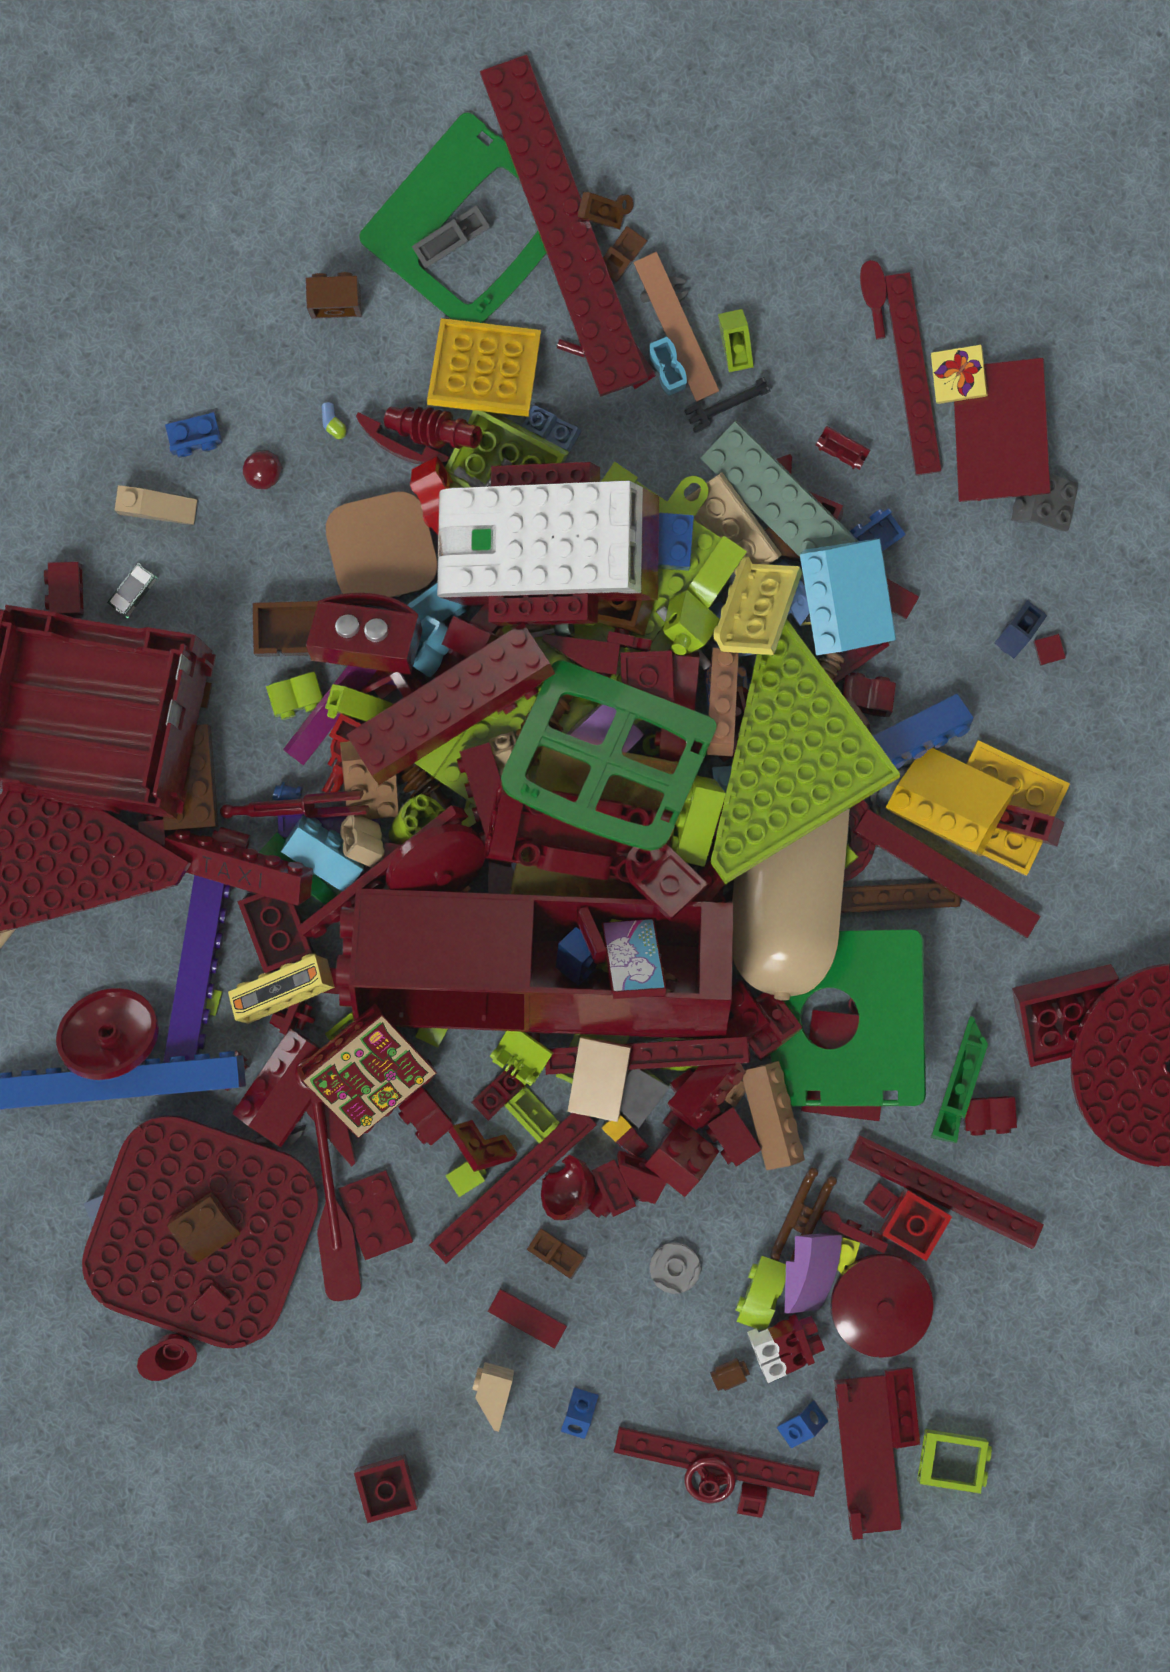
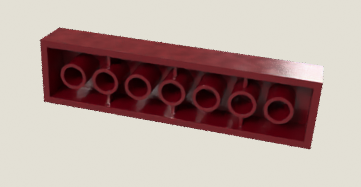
(450, 703)

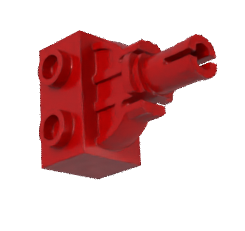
(338, 734)

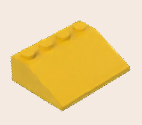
(951, 800)

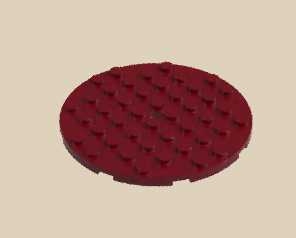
(1122, 1068)

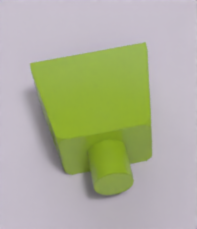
(688, 623)

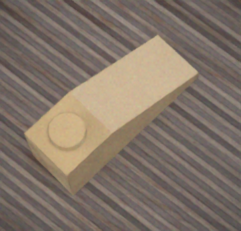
(155, 505)

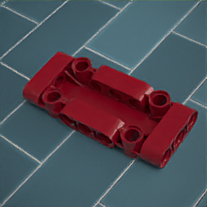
(559, 845)

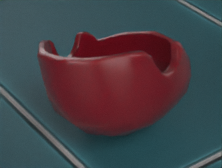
(262, 469)

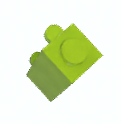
(354, 704)

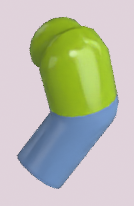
(331, 422)

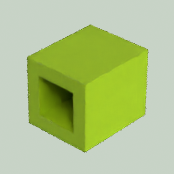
(465, 1179)

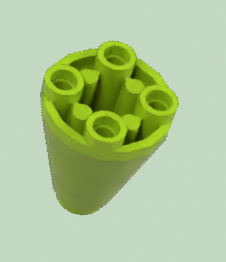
(413, 817)

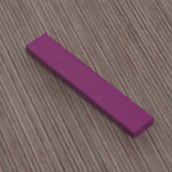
(318, 723)

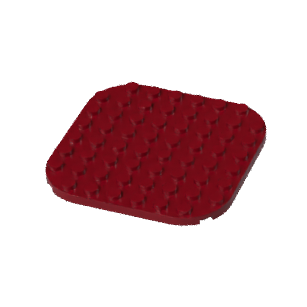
(143, 1270)

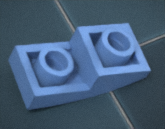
(551, 428)

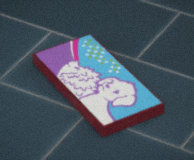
(633, 959)

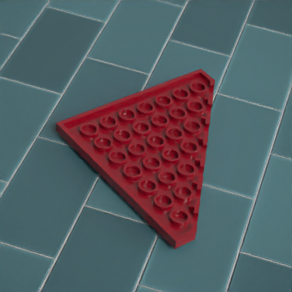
(73, 860)

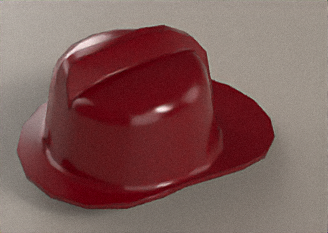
(167, 1358)

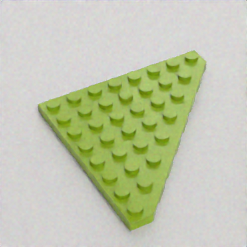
(795, 759)

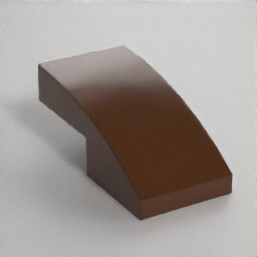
(623, 252)
(556, 1253)

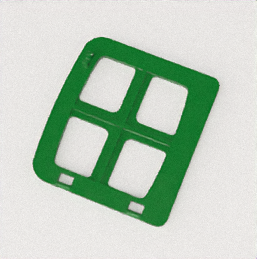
(607, 757)

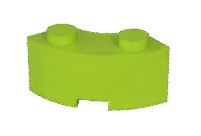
(762, 1294)

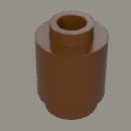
(730, 1374)

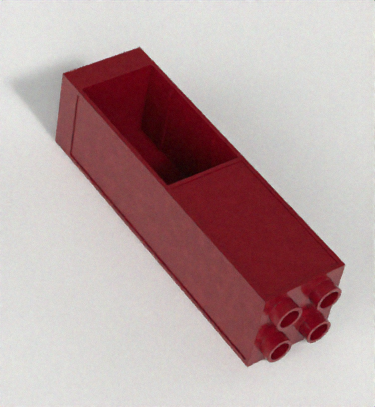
(494, 958)

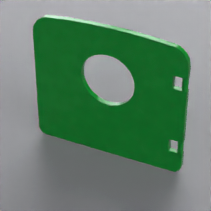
(888, 1051)

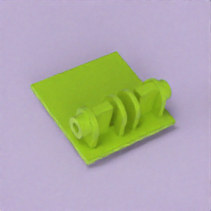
(522, 1054)

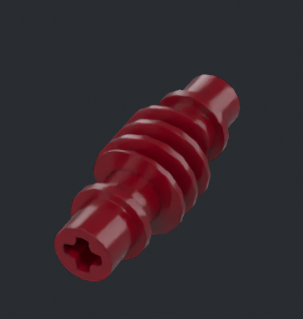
(432, 427)

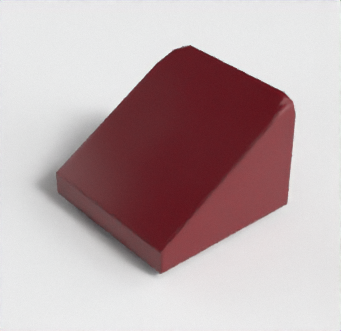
(752, 1500)

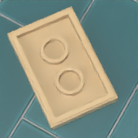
(599, 1078)

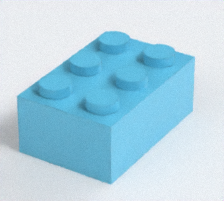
(322, 852)

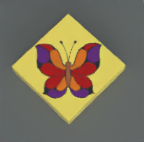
(959, 374)

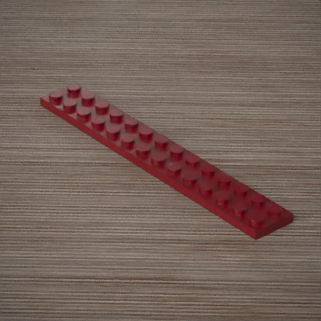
(565, 236)

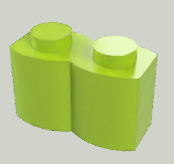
(294, 695)

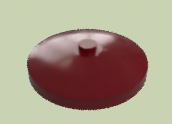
(437, 860)
(107, 1034)
(881, 1305)

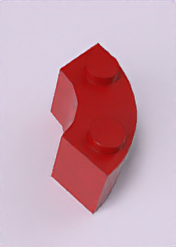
(426, 483)

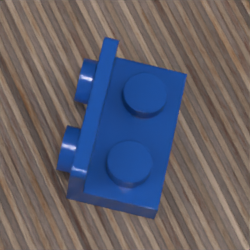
(193, 435)

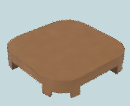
(382, 546)

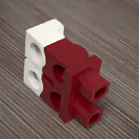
(785, 1346)

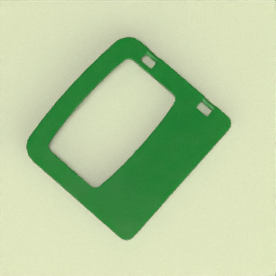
(426, 203)

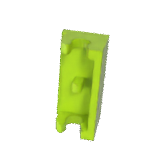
(532, 1114)

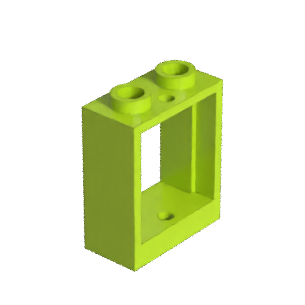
(927, 1459)

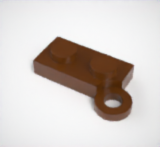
(604, 210)

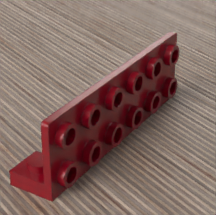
(867, 1455)

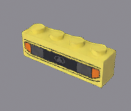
(281, 988)

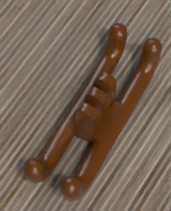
(801, 1216)

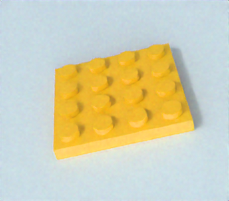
(484, 367)
(1034, 791)

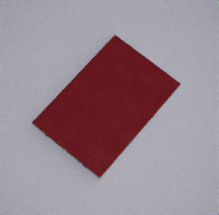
(1004, 434)

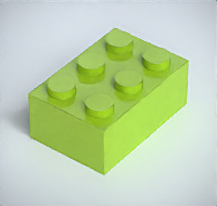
(698, 821)

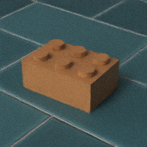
(356, 777)

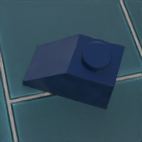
(1020, 629)

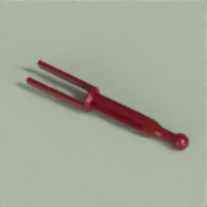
(299, 806)

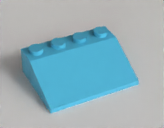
(847, 596)

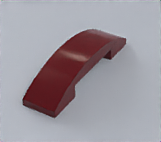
(373, 429)

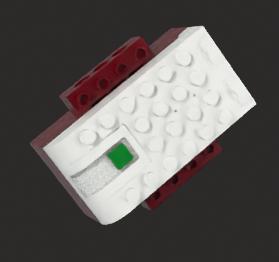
(547, 544)

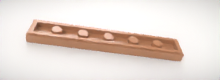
(676, 326)

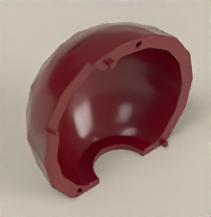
(568, 1191)

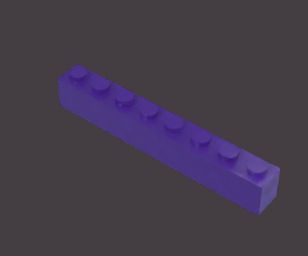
(196, 968)

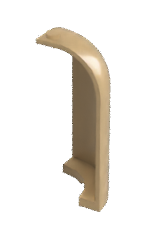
(791, 913)

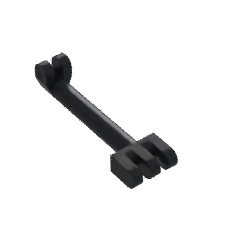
(704, 414)

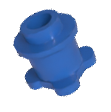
(286, 792)

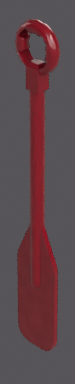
(334, 1229)

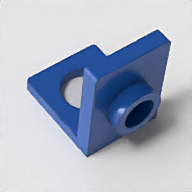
(579, 1412)
(801, 1426)

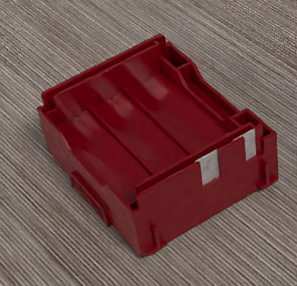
(98, 711)

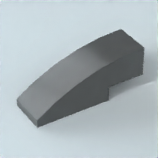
(451, 236)

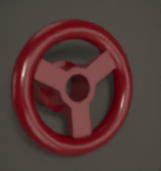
(710, 1492)

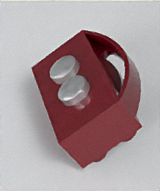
(365, 635)

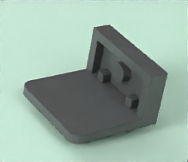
(1051, 509)

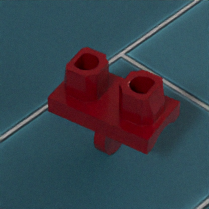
(289, 1020)

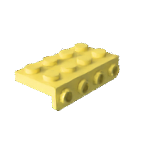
(756, 607)

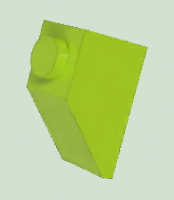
(736, 340)

